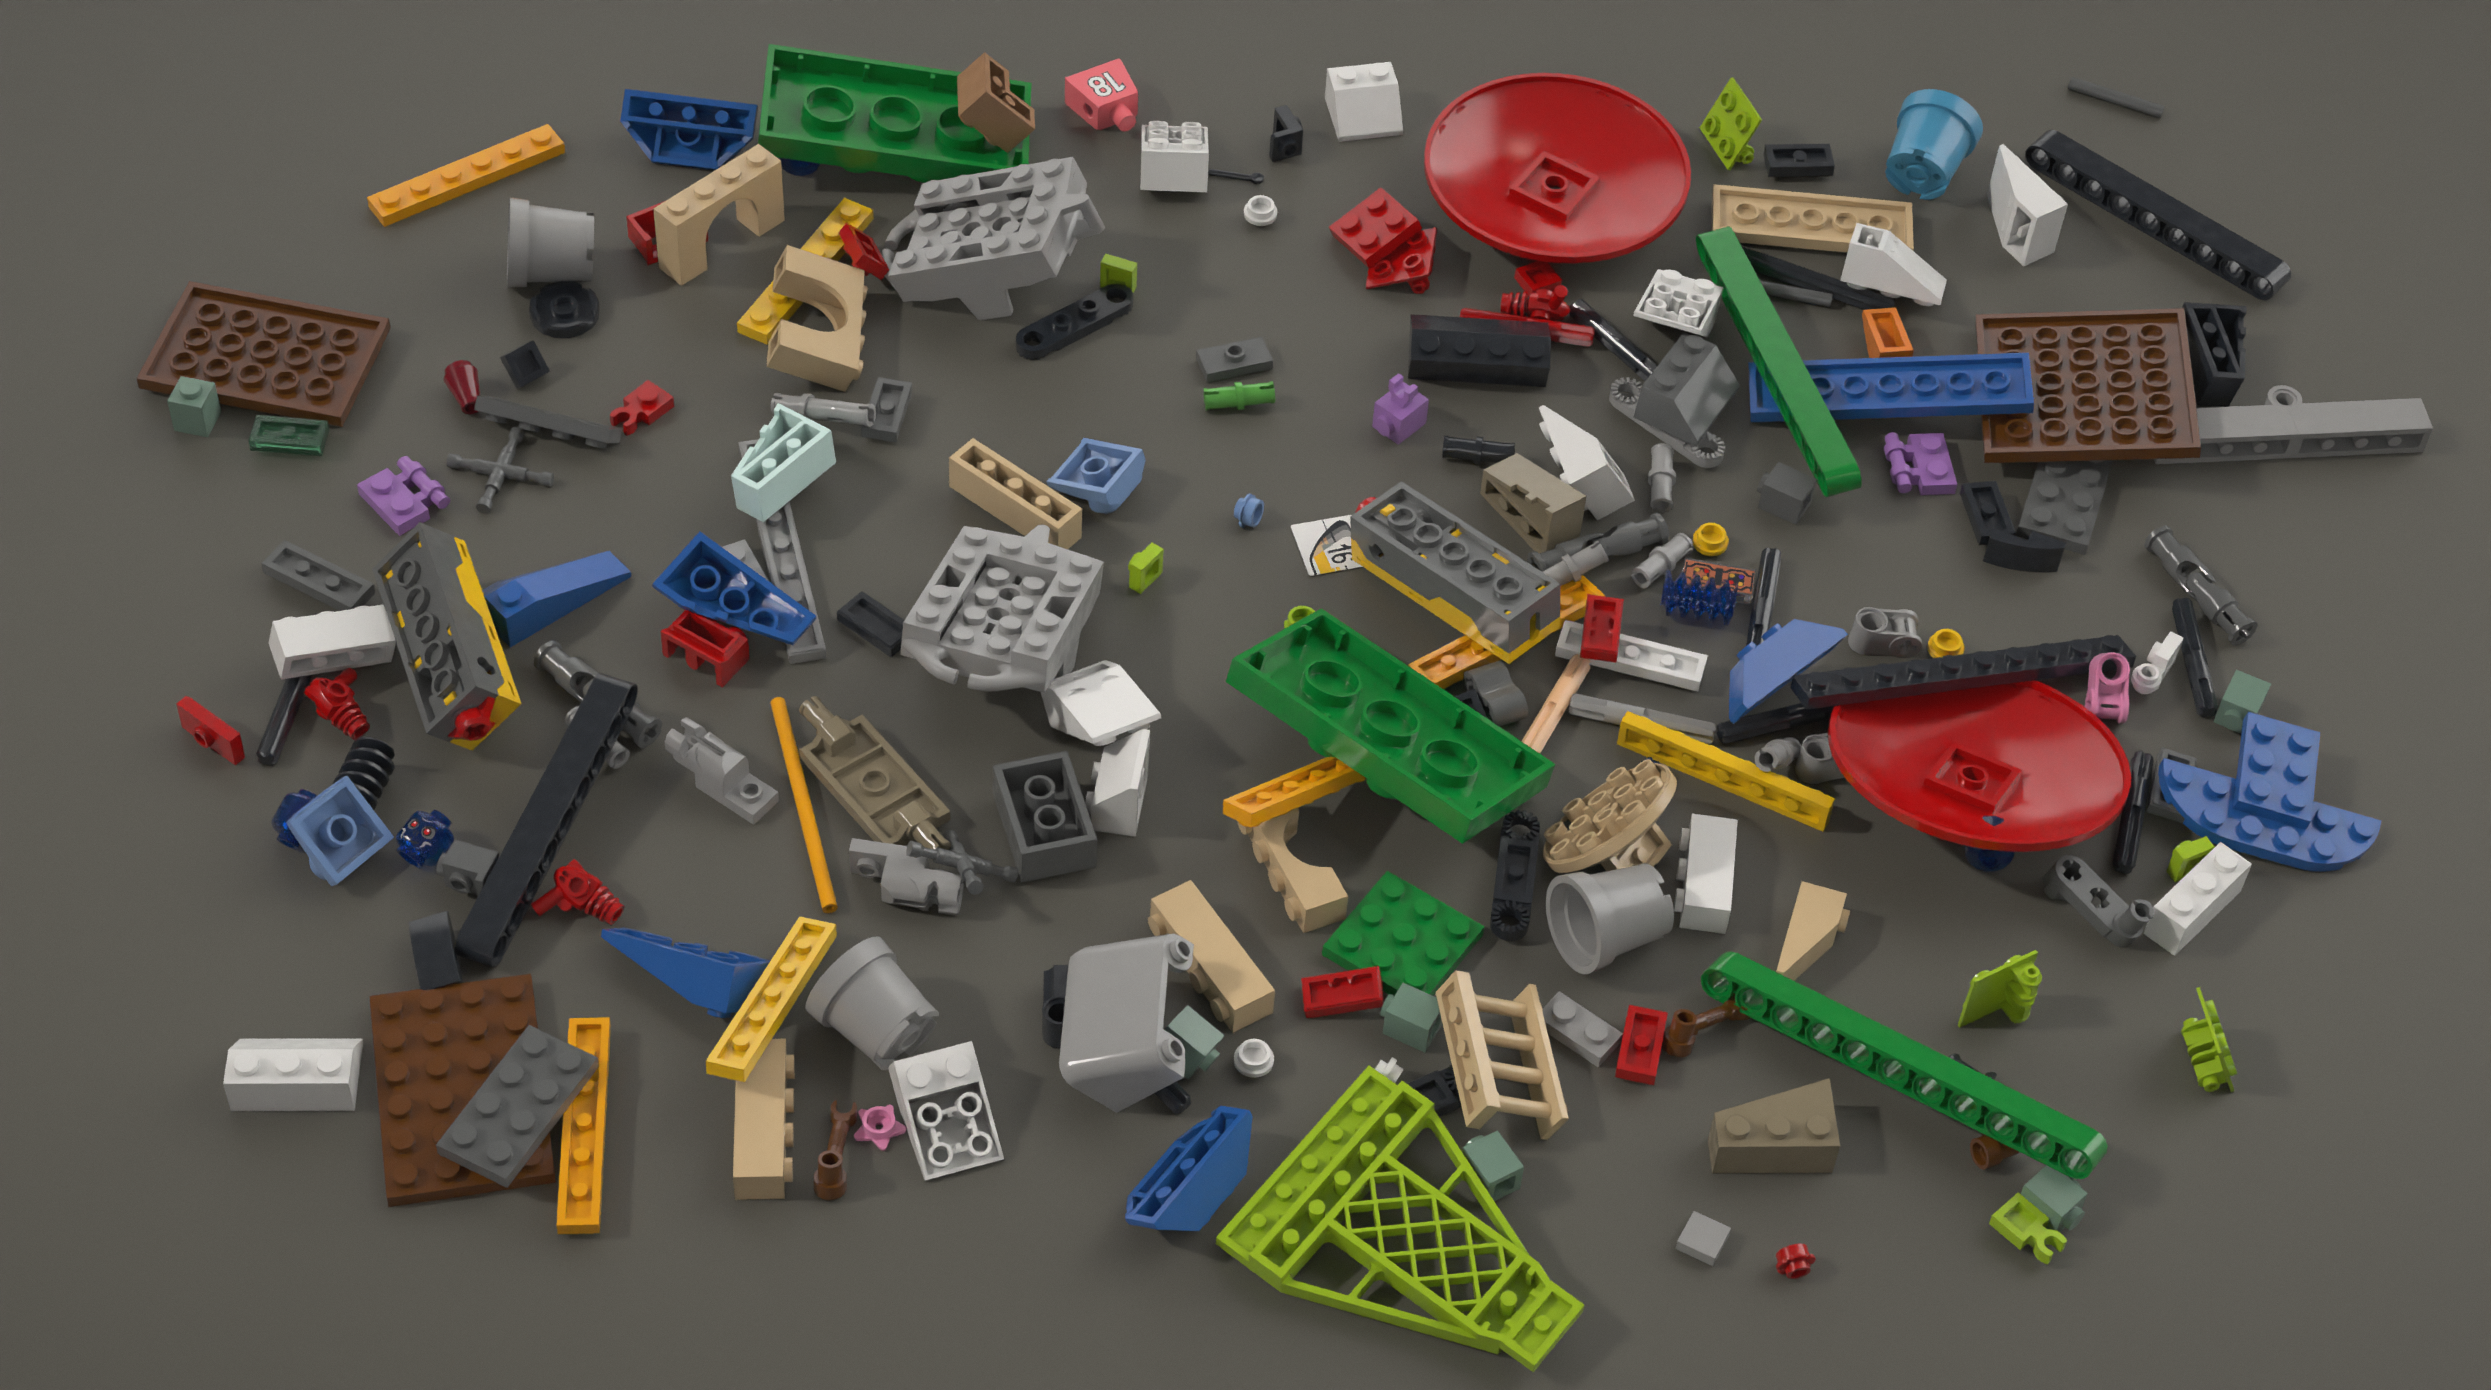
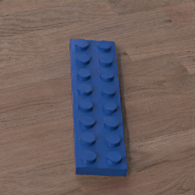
(1910, 386)

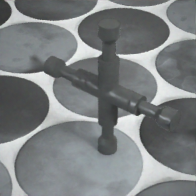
(500, 470)
(958, 858)

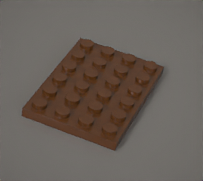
(266, 352)
(429, 1064)

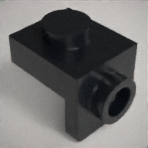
(1286, 135)

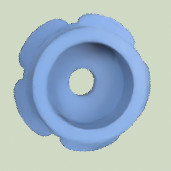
(1249, 511)

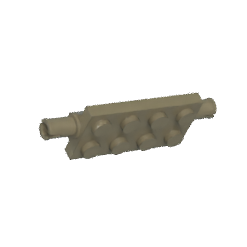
(872, 780)

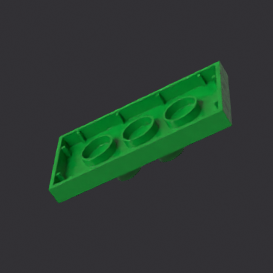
(874, 117)
(1390, 725)

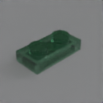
(289, 435)

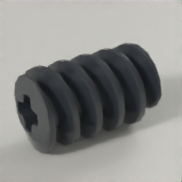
(368, 767)

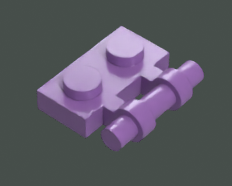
(1930, 463)
(395, 502)

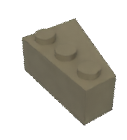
(1534, 502)

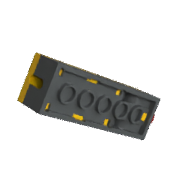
(1455, 571)
(446, 637)

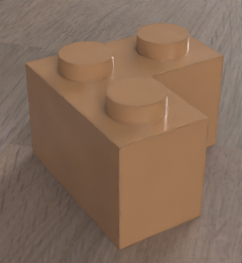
(991, 106)

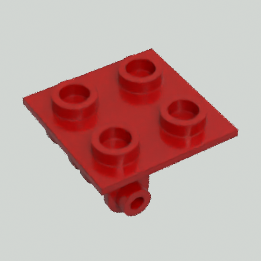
(1408, 262)

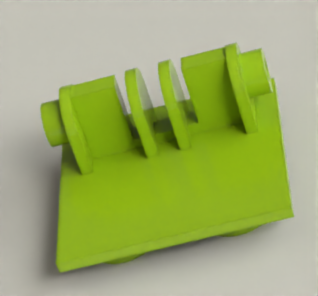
(1731, 125)
(2006, 987)
(2208, 1048)

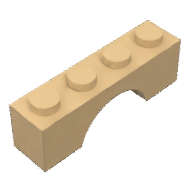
(1310, 892)

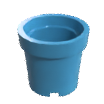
(1931, 142)

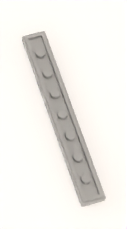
(789, 573)

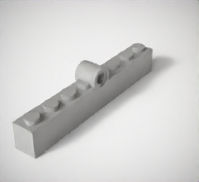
(2301, 430)

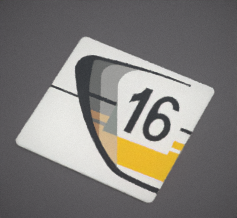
(1325, 545)

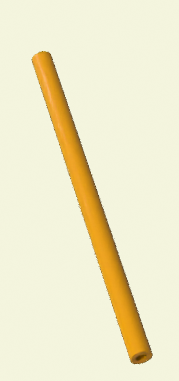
(804, 805)

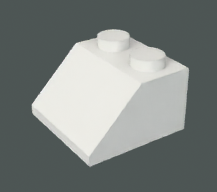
(1364, 101)
(1120, 785)

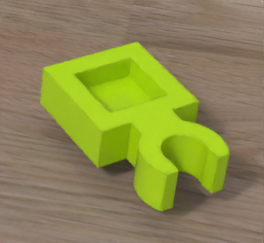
(2025, 1224)

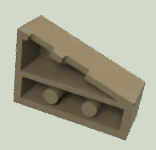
(1777, 1133)

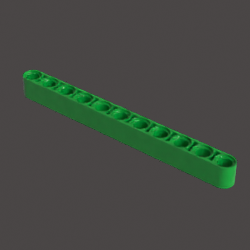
(1779, 363)
(1906, 1065)

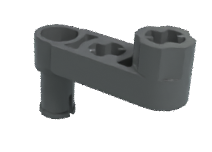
(2078, 884)

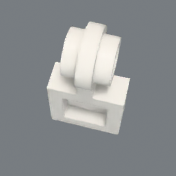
(2148, 676)

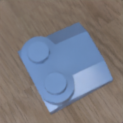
(1100, 473)
(338, 831)

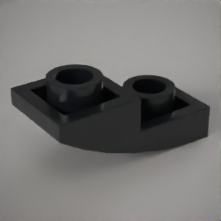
(2031, 555)
(435, 951)

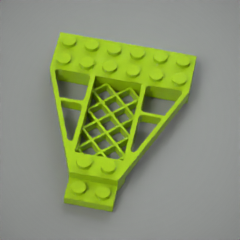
(1330, 1176)

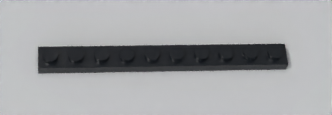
(1956, 672)

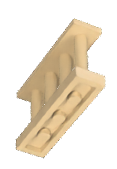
(1476, 1071)

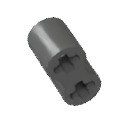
(1497, 693)

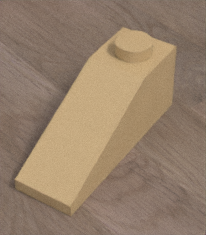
(1812, 928)

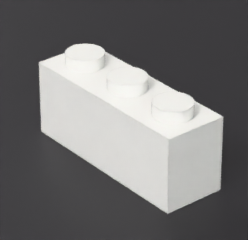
(332, 641)
(1706, 873)
(2197, 898)

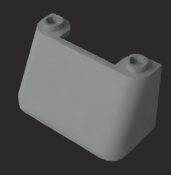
(1116, 1020)

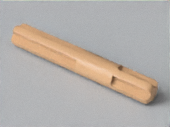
(1557, 703)

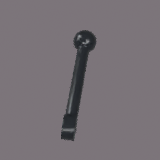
(1256, 178)

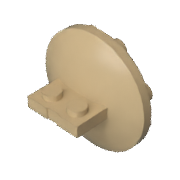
(1614, 822)

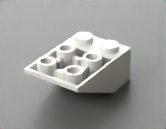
(1174, 157)
(2024, 209)
(1887, 264)
(1680, 302)
(1586, 465)
(1098, 704)
(946, 1110)

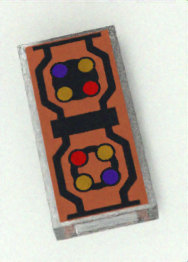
(1743, 576)

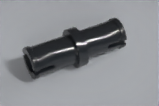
(1476, 450)

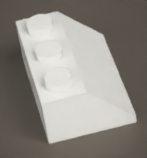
(293, 1074)

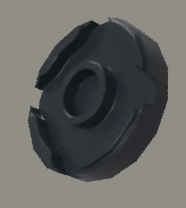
(564, 310)

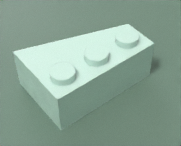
(782, 463)

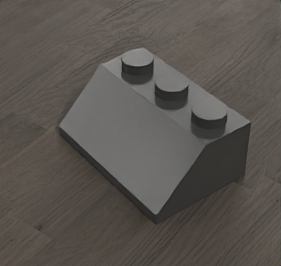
(1687, 390)

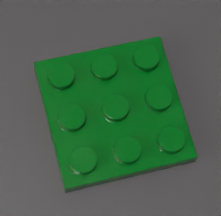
(1405, 935)

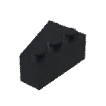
(2216, 351)

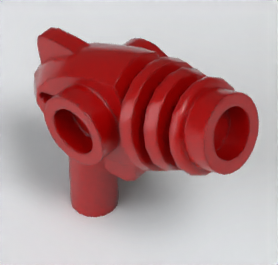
(1541, 304)
(337, 704)
(581, 890)

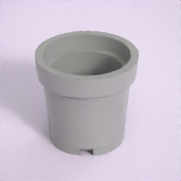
(548, 244)
(1606, 914)
(872, 1003)

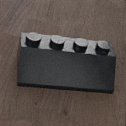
(1479, 350)

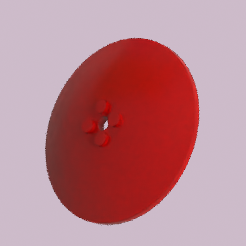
(1521, 134)
(2024, 744)

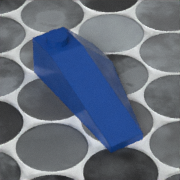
(725, 589)
(543, 596)
(702, 977)

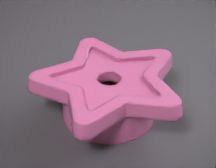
(879, 1116)

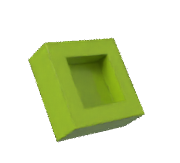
(1118, 271)
(1145, 567)
(2187, 856)

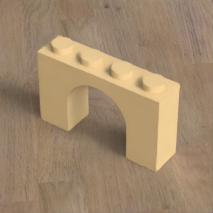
(684, 219)
(839, 294)

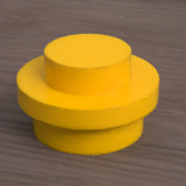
(1710, 539)
(1945, 643)

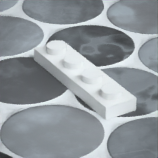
(1641, 658)

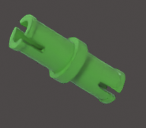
(1239, 395)

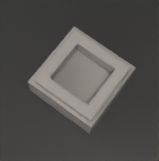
(1703, 1238)

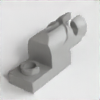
(721, 771)
(906, 878)

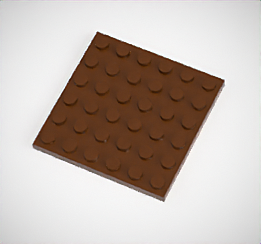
(2099, 385)

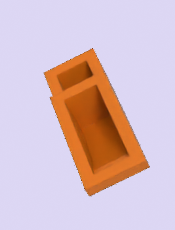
(1885, 334)

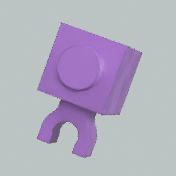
(1400, 410)

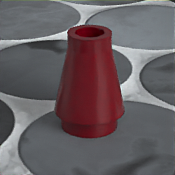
(463, 384)

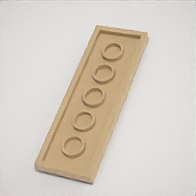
(1805, 218)

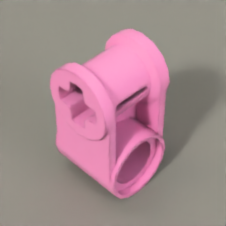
(2108, 691)

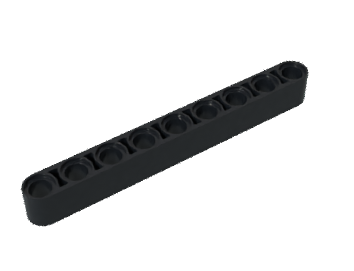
(2158, 215)
(546, 820)

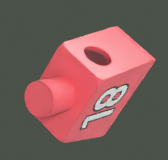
(1103, 96)

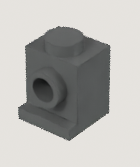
(466, 867)

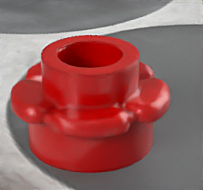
(1794, 1261)

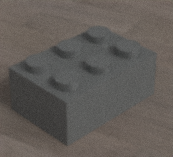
(1044, 816)

